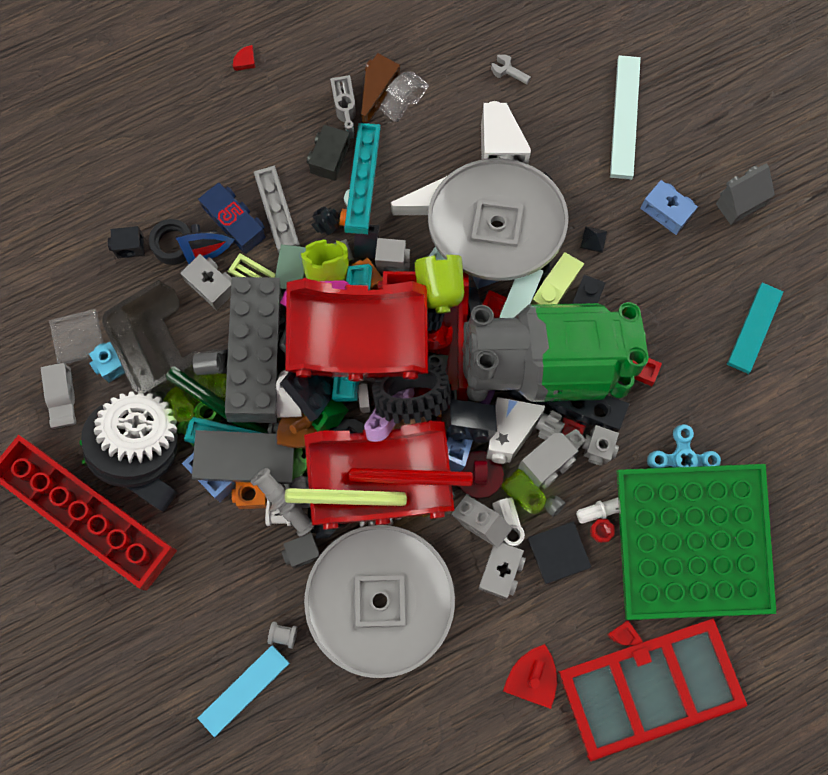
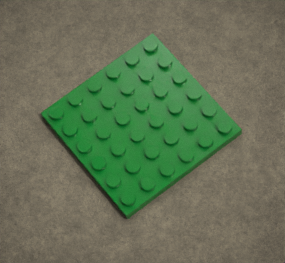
(695, 542)

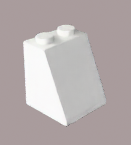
(501, 134)

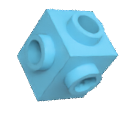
(106, 362)

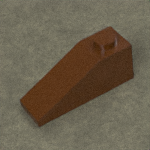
(378, 77)

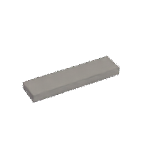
(276, 207)

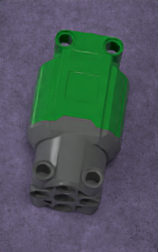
(554, 352)

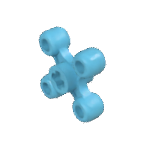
(683, 449)

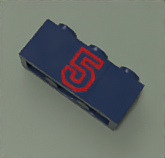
(232, 217)

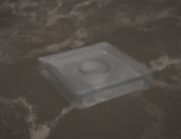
(75, 336)

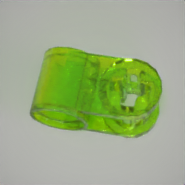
(521, 488)

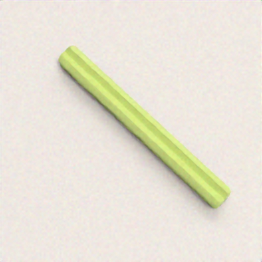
(349, 497)

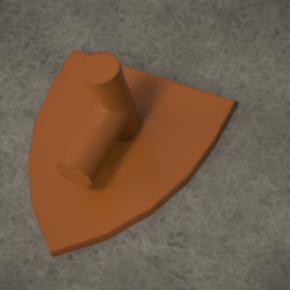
(292, 431)

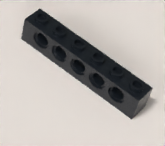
(612, 407)

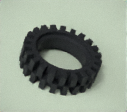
(414, 407)

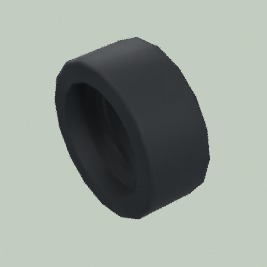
(156, 234)

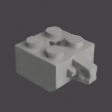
(552, 456)

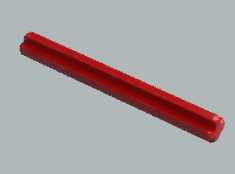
(411, 476)

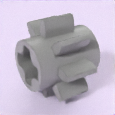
(549, 424)

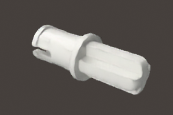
(597, 511)

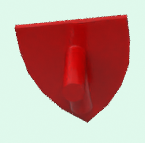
(534, 677)

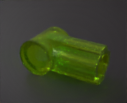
(180, 404)

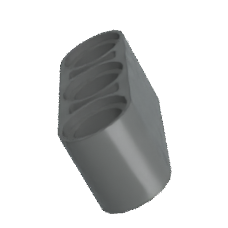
(210, 361)

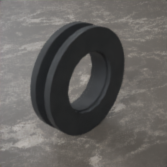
(122, 472)

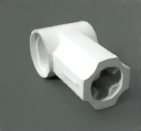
(507, 510)

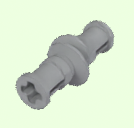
(276, 494)

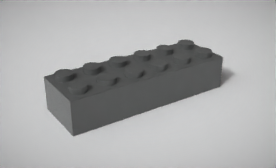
(253, 350)

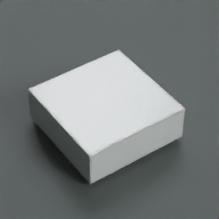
(364, 398)

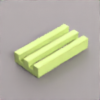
(231, 271)

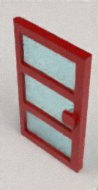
(652, 689)

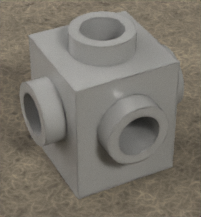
(606, 440)

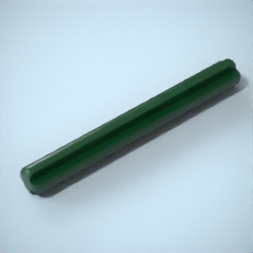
(206, 397)

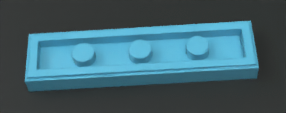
(243, 691)

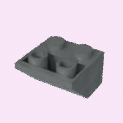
(746, 194)

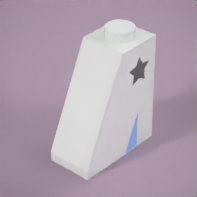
(514, 426)

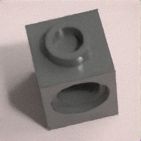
(301, 551)

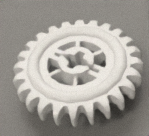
(135, 439)

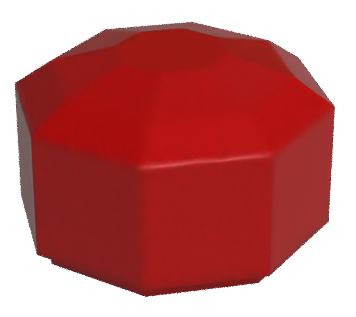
(602, 530)

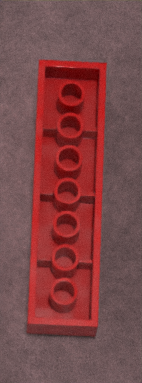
(83, 513)

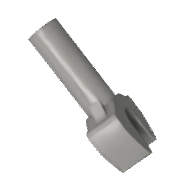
(508, 69)

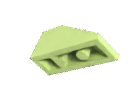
(558, 281)

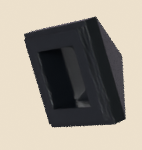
(593, 239)

